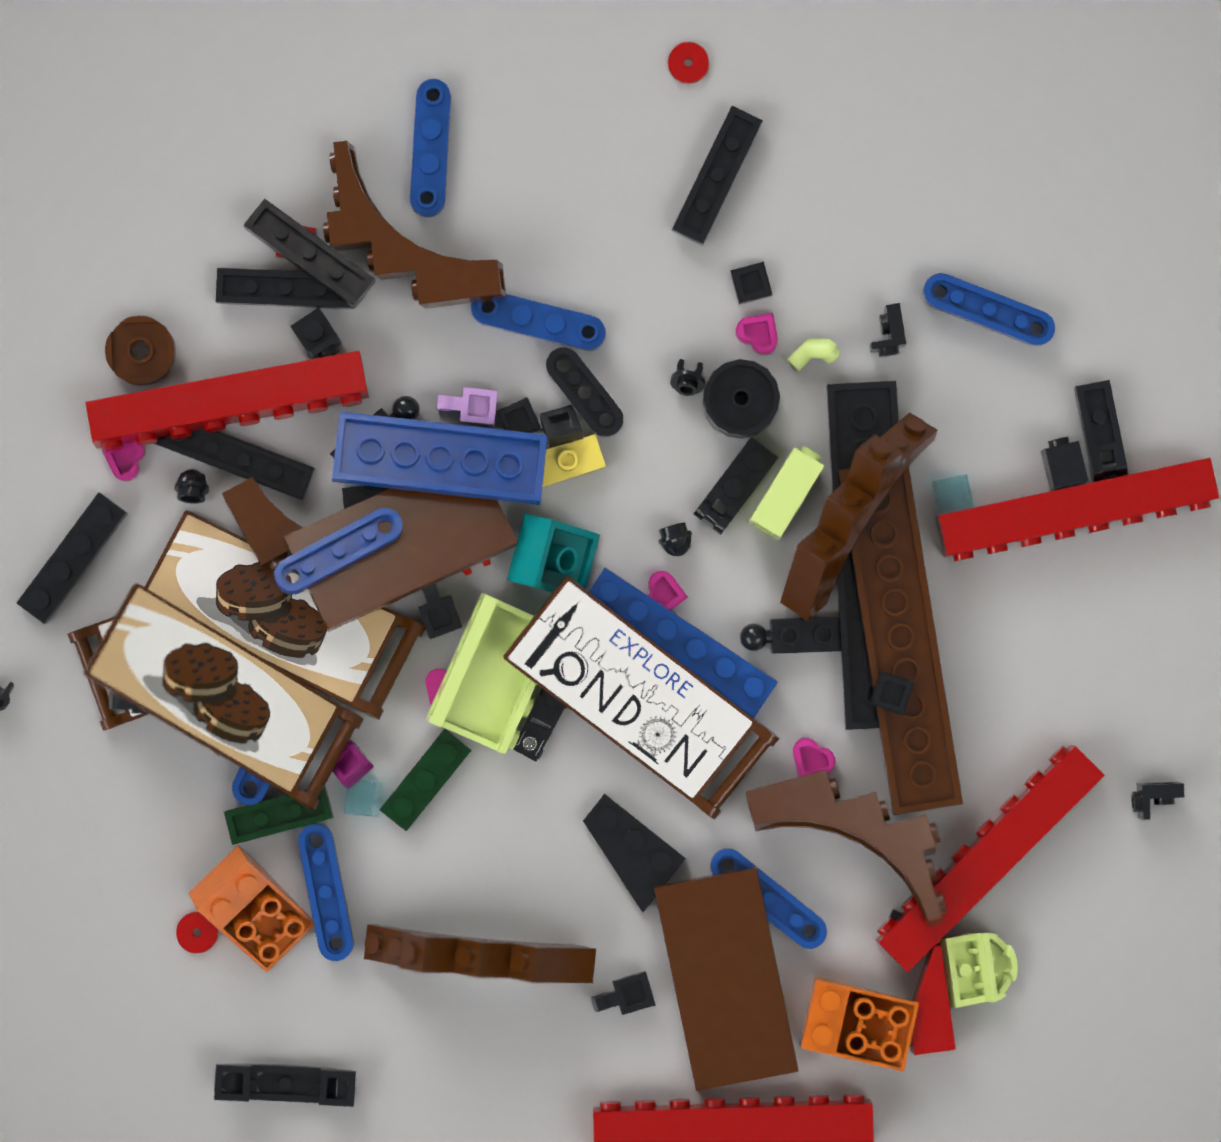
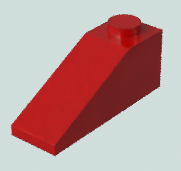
(933, 1020)

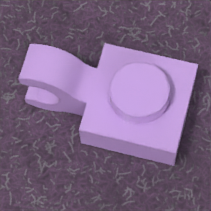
(475, 405)

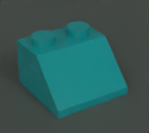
(550, 552)

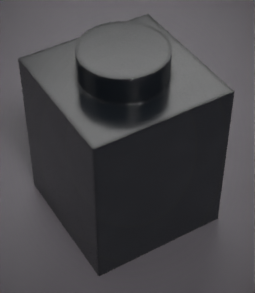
(1064, 464)

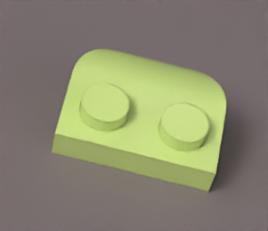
(977, 968)

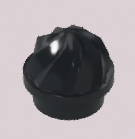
(191, 487)
(675, 539)

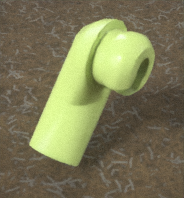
(814, 348)

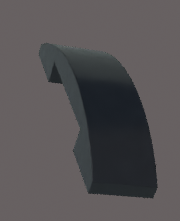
(285, 1084)

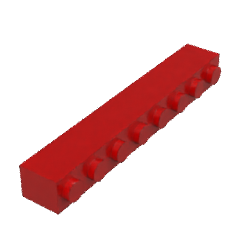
(227, 400)
(1077, 507)
(993, 853)
(737, 1122)

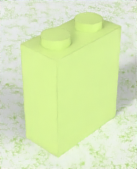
(787, 492)

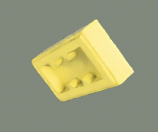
(572, 460)

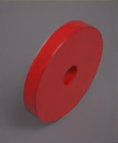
(689, 74)
(194, 943)

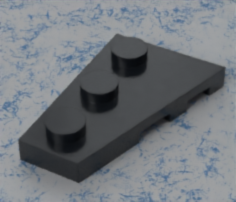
(632, 849)

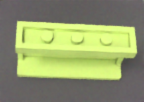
(480, 690)

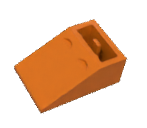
(251, 908)
(858, 1024)

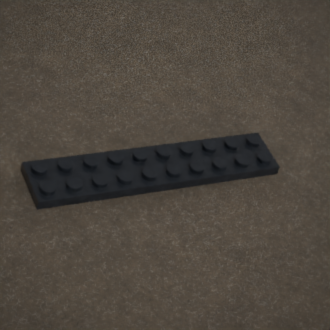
(854, 416)

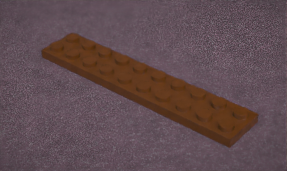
(904, 644)

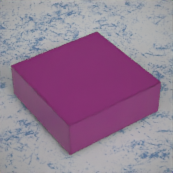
(351, 765)

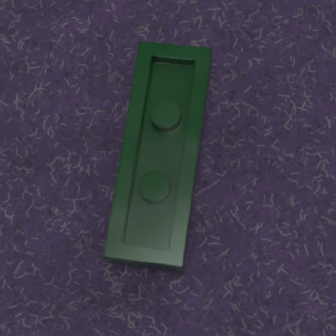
(425, 780)
(274, 817)

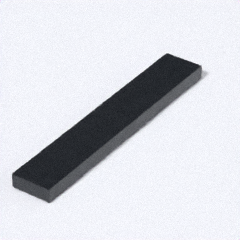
(244, 460)

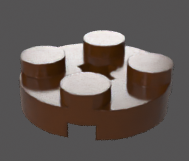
(155, 364)

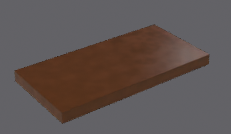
(436, 541)
(726, 978)

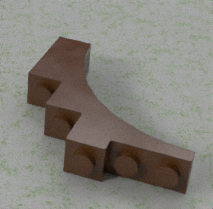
(360, 224)
(847, 511)
(260, 523)
(902, 844)
(479, 956)

